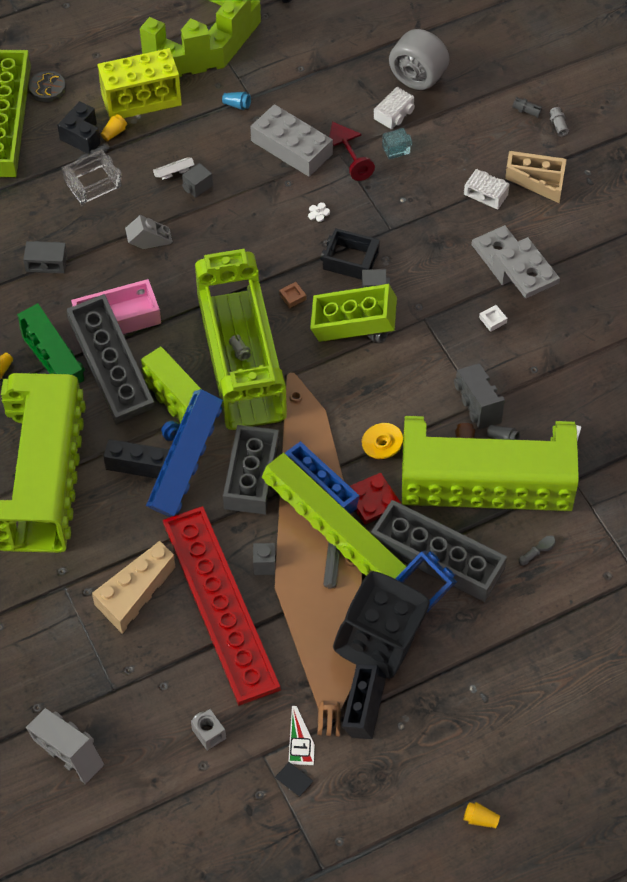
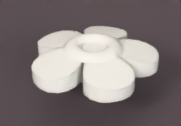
(318, 212)

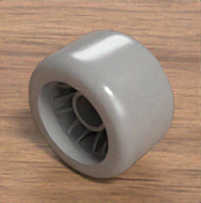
(419, 59)

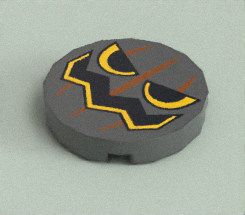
(47, 86)

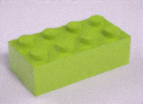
(353, 312)
(168, 382)

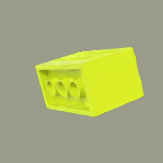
(140, 84)

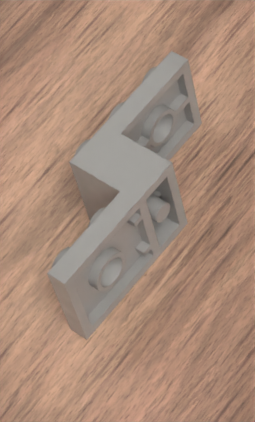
(515, 261)

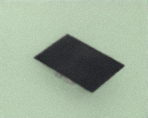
(294, 779)

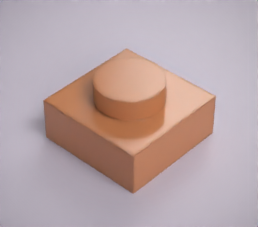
(292, 294)

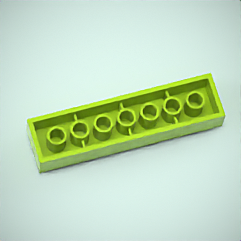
(14, 83)

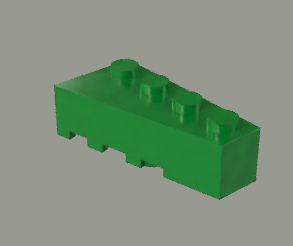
(48, 344)

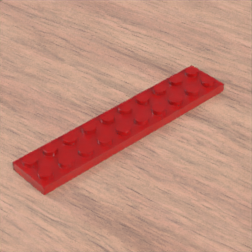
(221, 606)

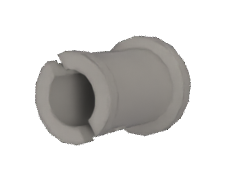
(241, 351)

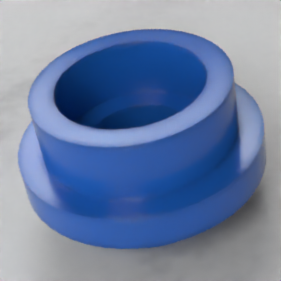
(169, 430)

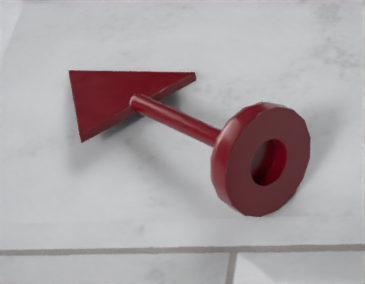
(361, 167)

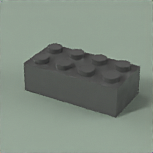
(250, 455)

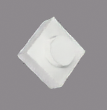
(493, 318)

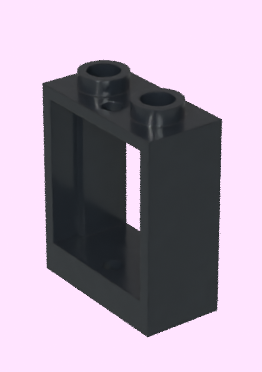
(353, 241)

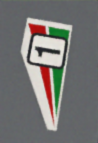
(301, 744)

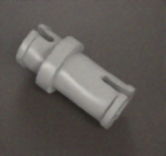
(558, 119)

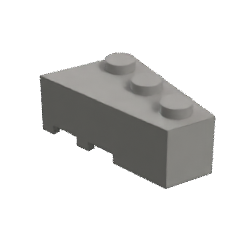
(66, 743)

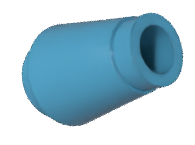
(237, 99)

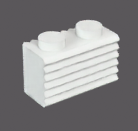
(394, 108)
(486, 189)

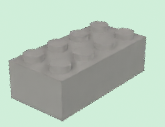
(291, 140)

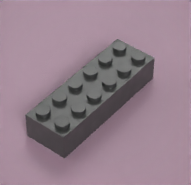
(110, 359)
(409, 533)

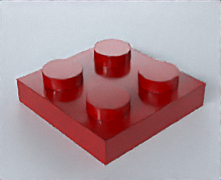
(374, 497)

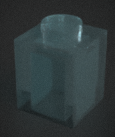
(396, 143)

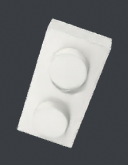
(167, 170)

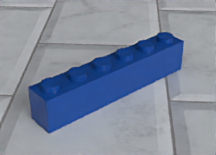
(184, 453)

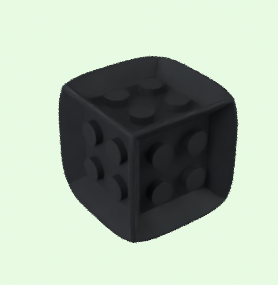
(381, 623)

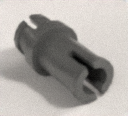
(527, 107)

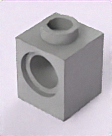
(211, 737)

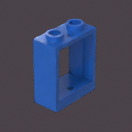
(432, 560)

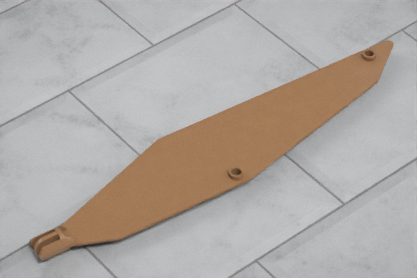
(301, 555)

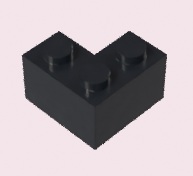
(79, 128)

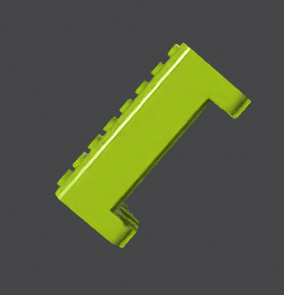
(251, 388)
(46, 461)
(489, 470)

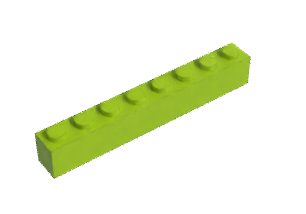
(330, 518)

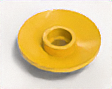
(382, 434)

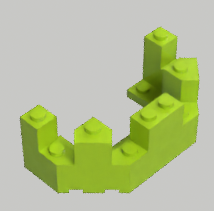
(201, 47)

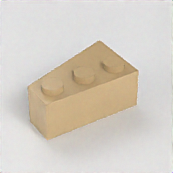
(537, 173)

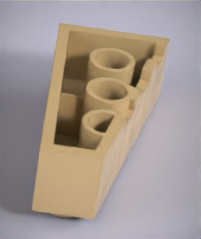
(134, 585)

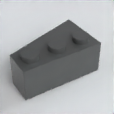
(480, 397)

